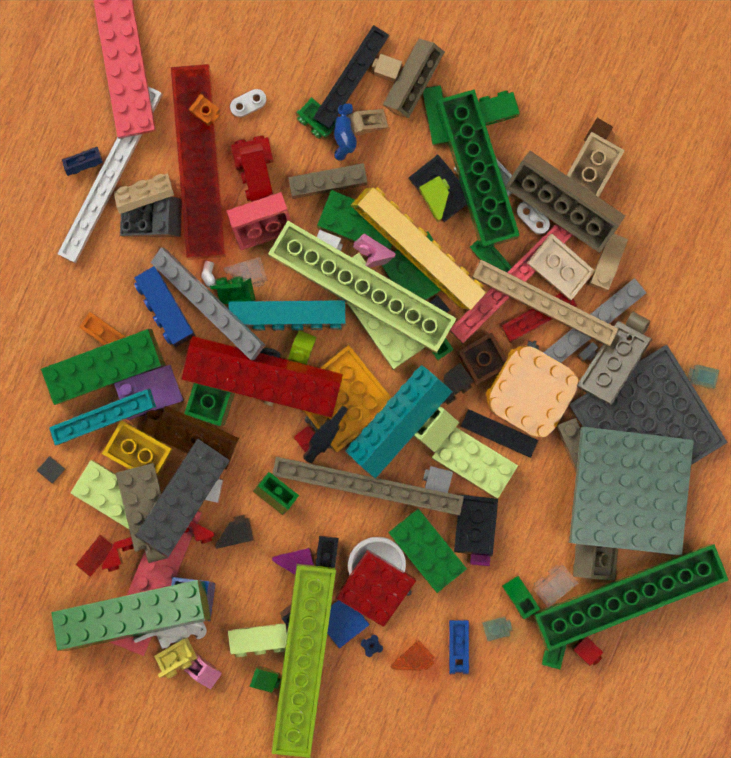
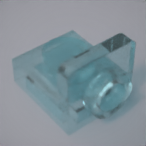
(497, 628)

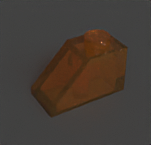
(414, 658)

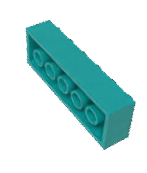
(290, 314)
(398, 421)

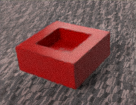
(304, 437)

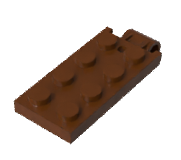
(182, 432)

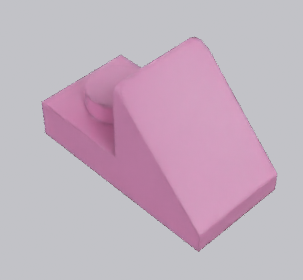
(376, 252)

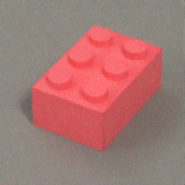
(259, 220)

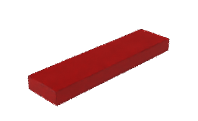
(529, 321)

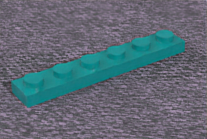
(102, 417)

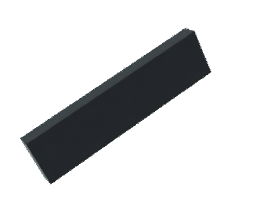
(499, 433)

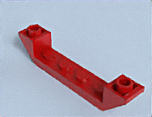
(114, 557)

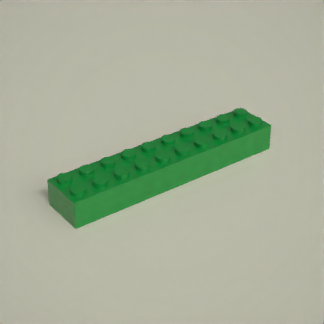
(630, 597)

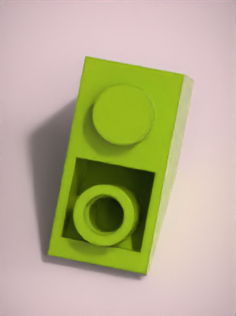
(302, 348)

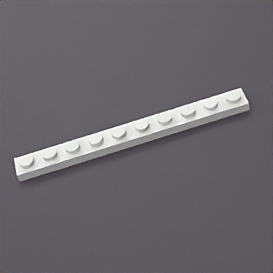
(101, 191)

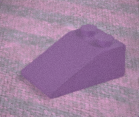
(162, 385)

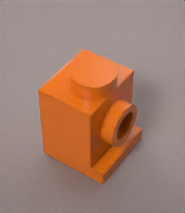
(197, 107)

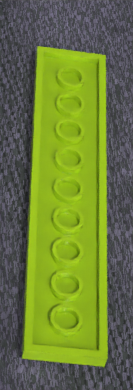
(303, 660)

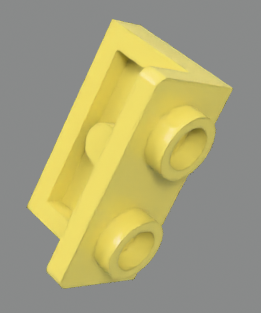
(175, 658)

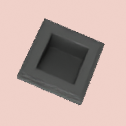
(51, 469)

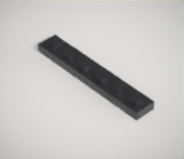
(351, 76)

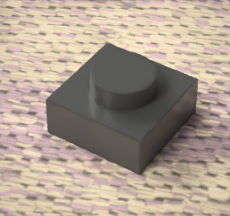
(588, 353)

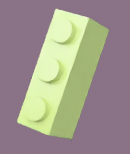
(258, 639)

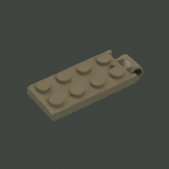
(616, 362)
(139, 494)

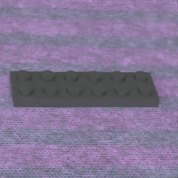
(182, 498)

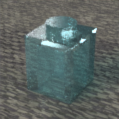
(703, 376)

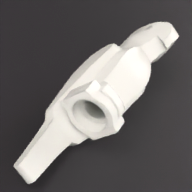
(176, 634)

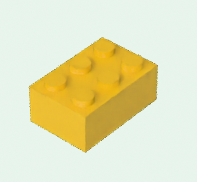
(135, 448)

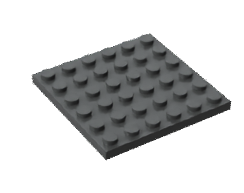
(655, 402)

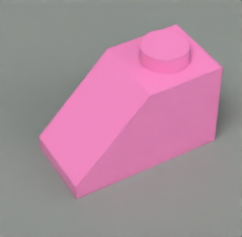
(203, 672)

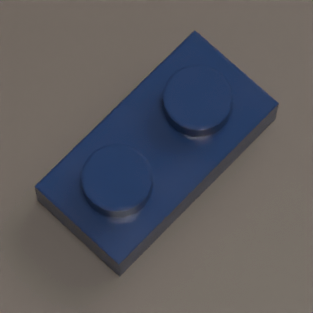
(82, 161)

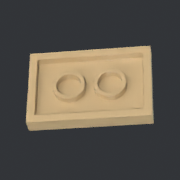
(143, 193)
(560, 267)

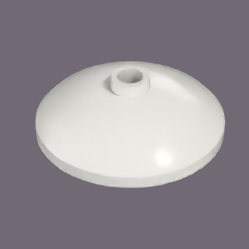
(380, 546)

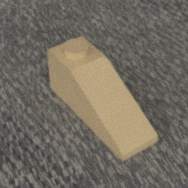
(608, 263)

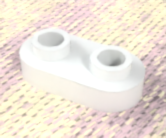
(248, 103)
(532, 218)

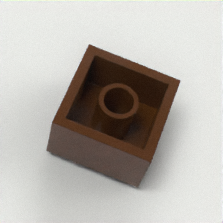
(483, 358)

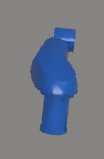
(343, 133)

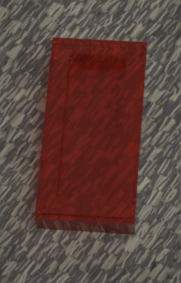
(94, 555)

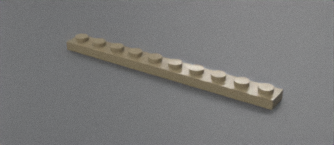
(368, 486)

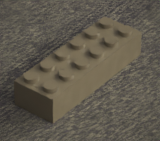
(564, 201)

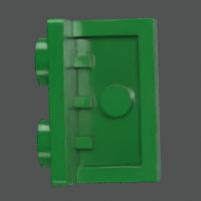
(306, 115)
(234, 290)

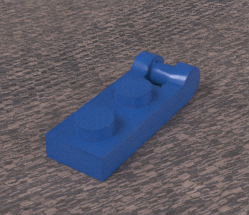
(458, 645)

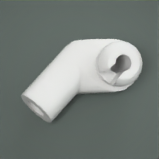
(207, 275)

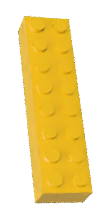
(418, 248)

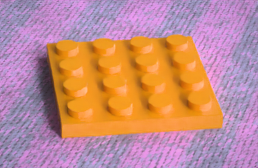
(358, 393)

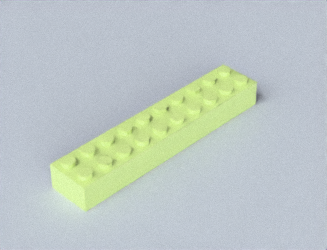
(361, 287)

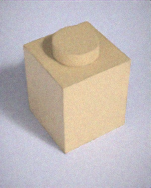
(387, 67)

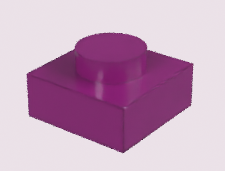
(480, 560)

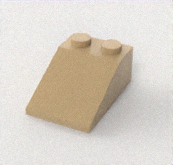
(595, 163)

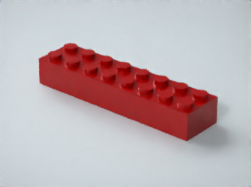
(262, 378)

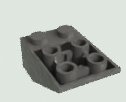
(154, 219)

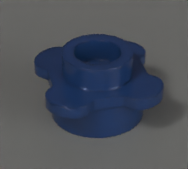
(366, 644)

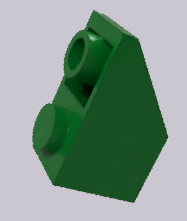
(521, 597)

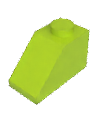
(435, 195)

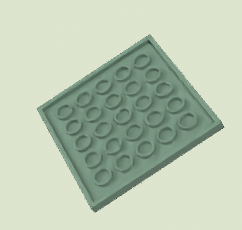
(631, 491)

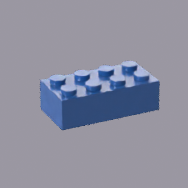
(164, 306)

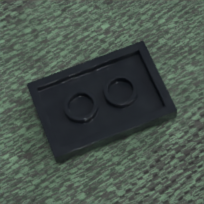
(433, 169)
(476, 526)

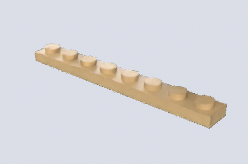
(544, 303)

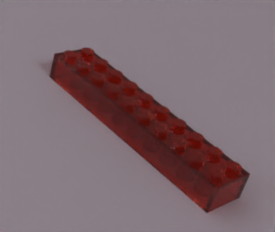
(198, 165)

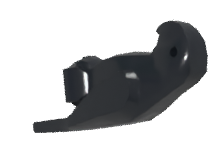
(324, 436)

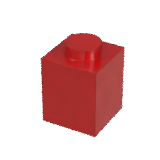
(588, 651)

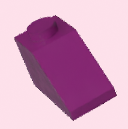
(291, 559)

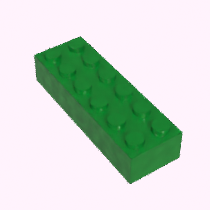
(103, 366)

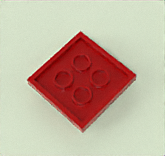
(375, 588)

